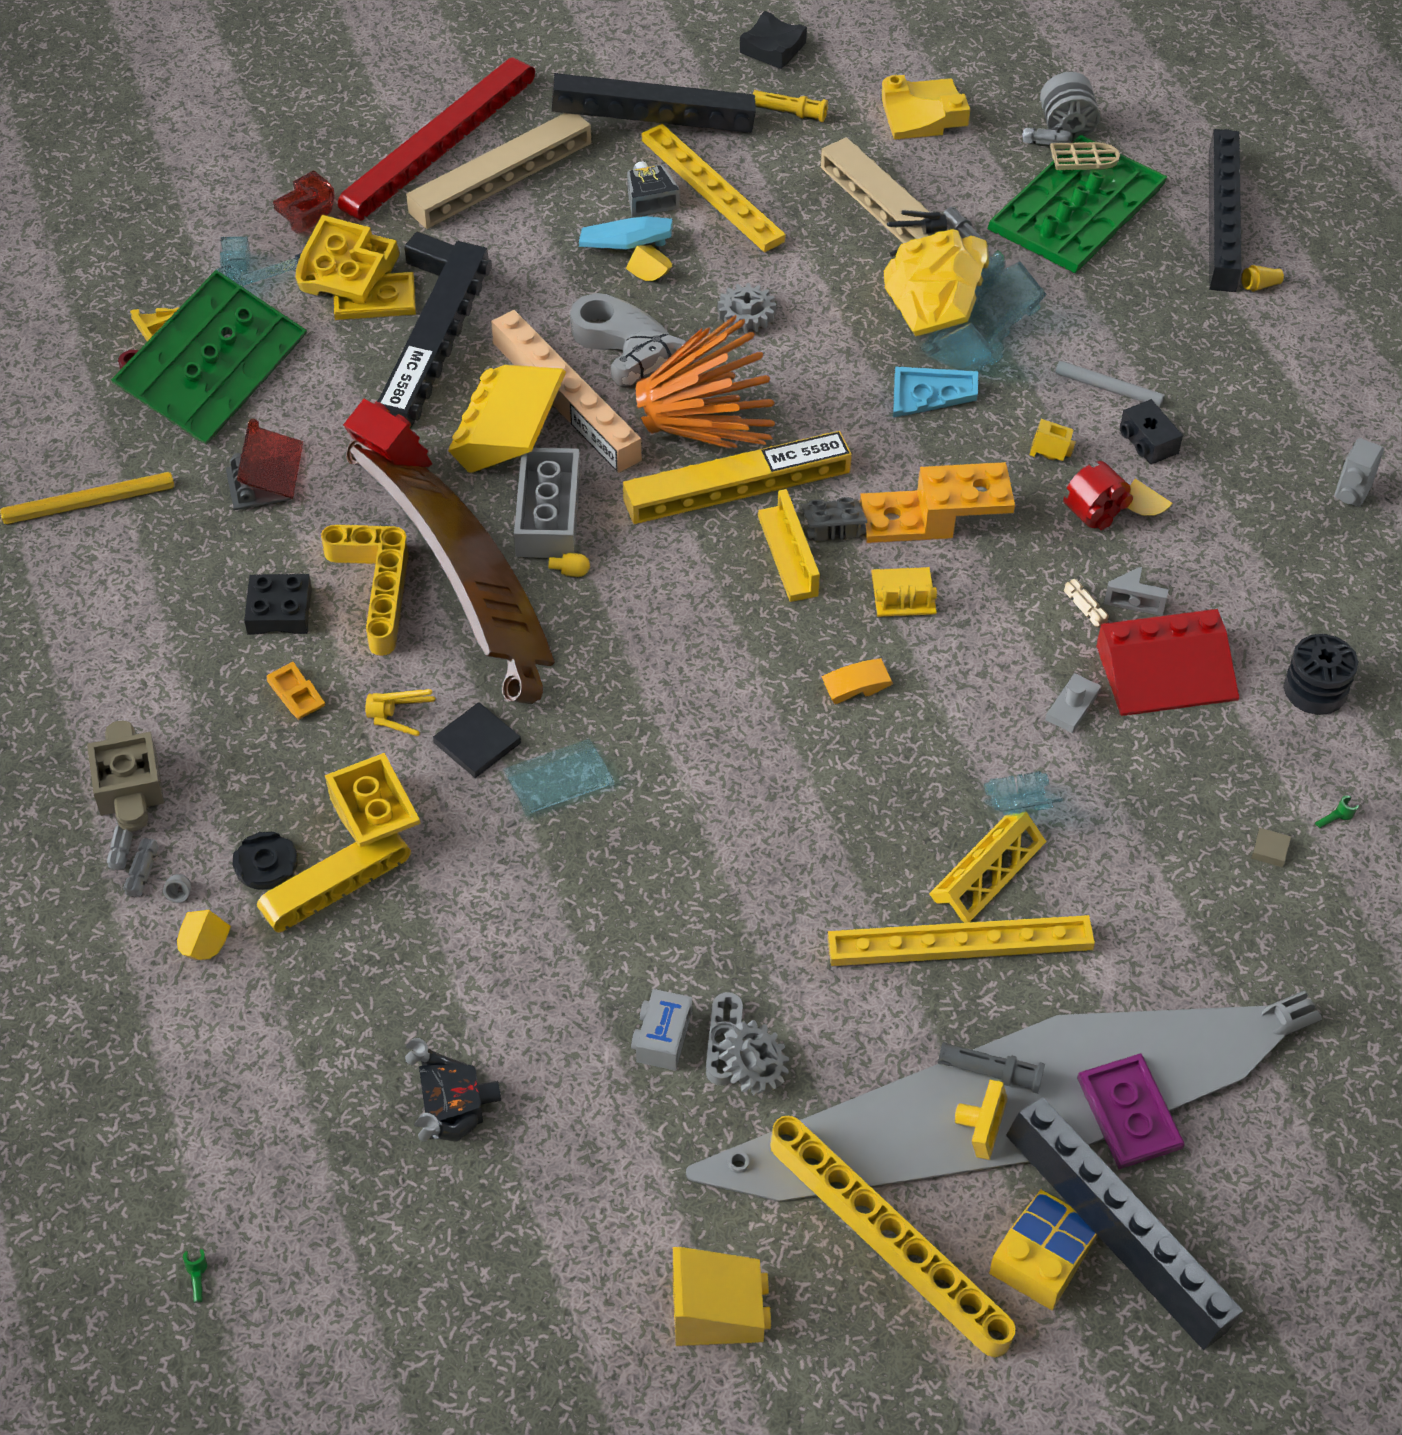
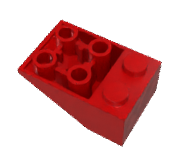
(386, 434)

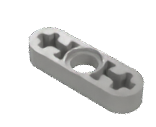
(719, 1026)

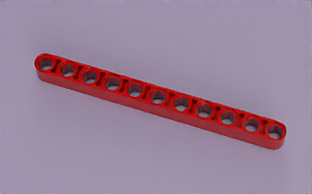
(435, 138)

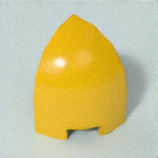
(648, 263)
(1147, 501)
(202, 935)

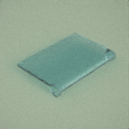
(558, 776)

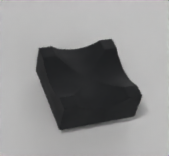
(773, 40)
(278, 603)

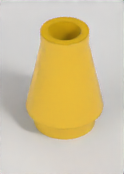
(1261, 277)

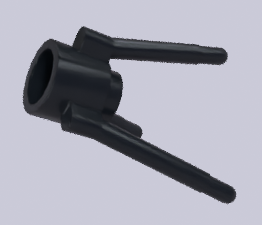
(931, 223)

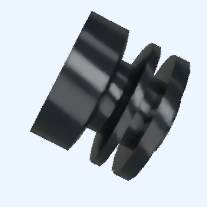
(1320, 674)

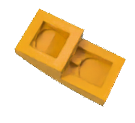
(853, 679)
(295, 691)

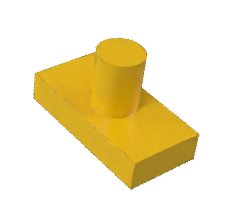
(984, 1118)

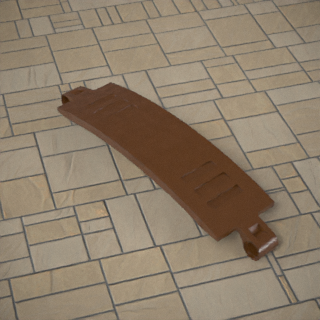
(475, 567)

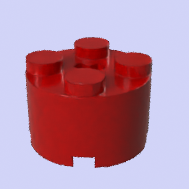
(1098, 495)

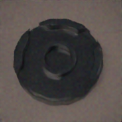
(271, 867)

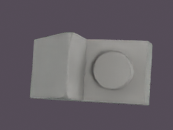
(1130, 594)

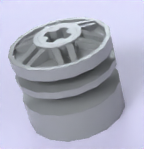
(1070, 104)

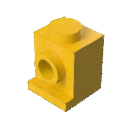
(1052, 441)

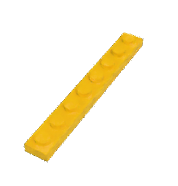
(713, 188)
(960, 940)

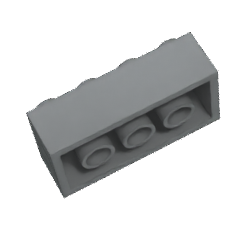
(547, 503)

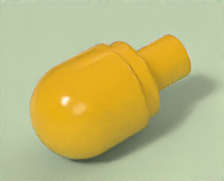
(571, 564)

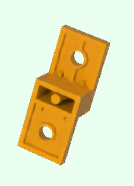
(940, 497)

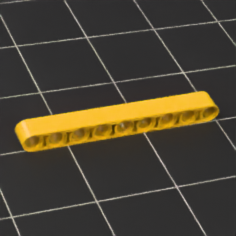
(892, 1250)

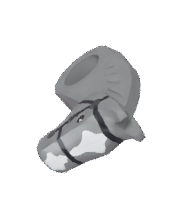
(626, 328)

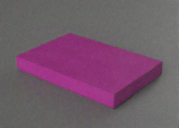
(1130, 1111)

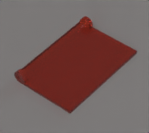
(269, 460)

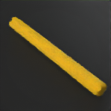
(87, 498)

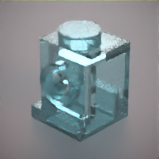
(236, 253)

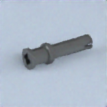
(1008, 1070)

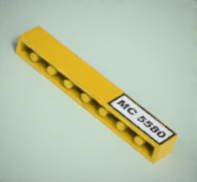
(736, 477)

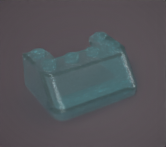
(998, 305)

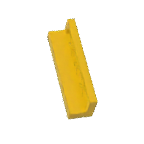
(790, 551)
(980, 859)

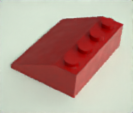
(1168, 662)

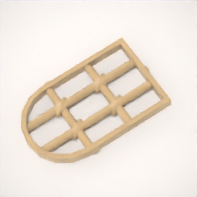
(1094, 145)

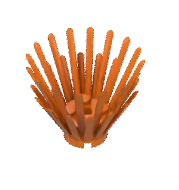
(676, 394)

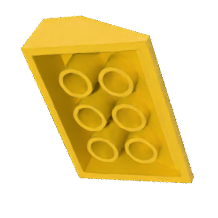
(505, 415)

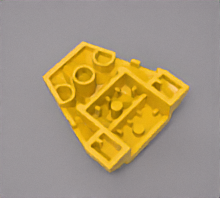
(936, 279)

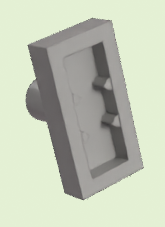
(1073, 703)

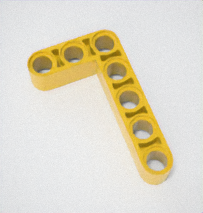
(389, 552)

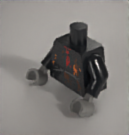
(449, 1094)

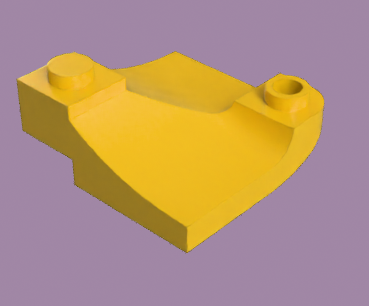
(923, 106)
(344, 259)

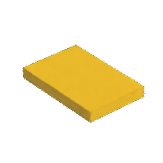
(389, 297)

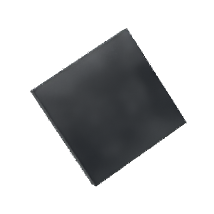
(477, 739)

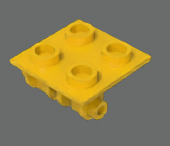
(904, 591)

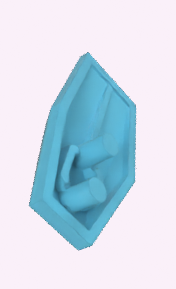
(627, 233)

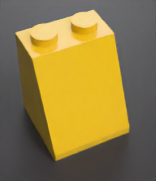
(718, 1298)

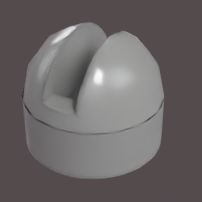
(171, 888)

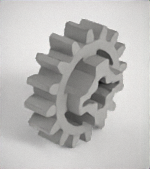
(747, 304)
(754, 1058)

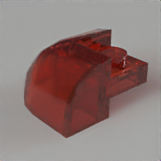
(307, 202)

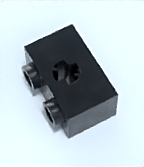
(1150, 432)

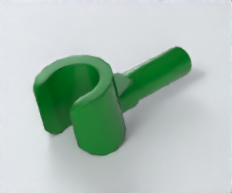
(1341, 812)
(196, 1269)

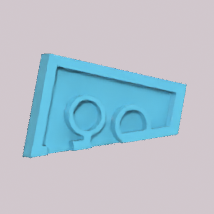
(931, 389)

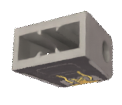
(651, 190)

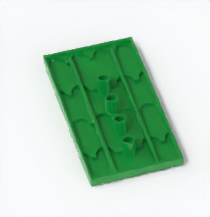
(1076, 208)
(196, 372)

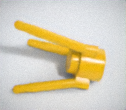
(383, 705)

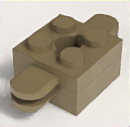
(125, 775)

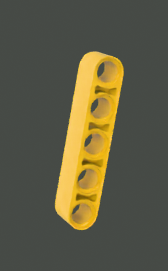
(330, 879)

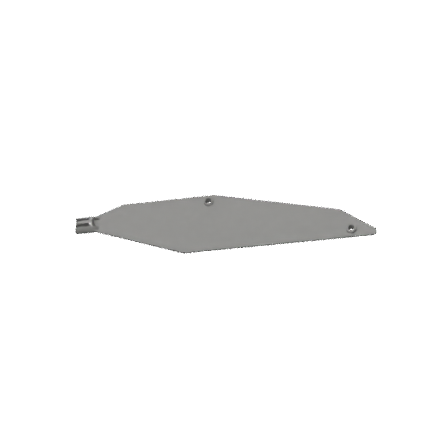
(910, 1124)

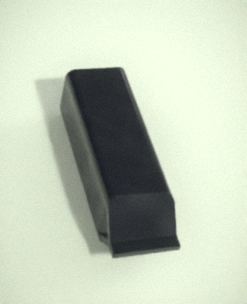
(427, 253)

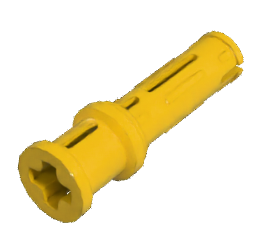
(800, 106)

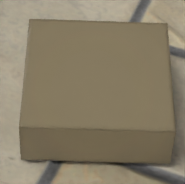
(1271, 847)

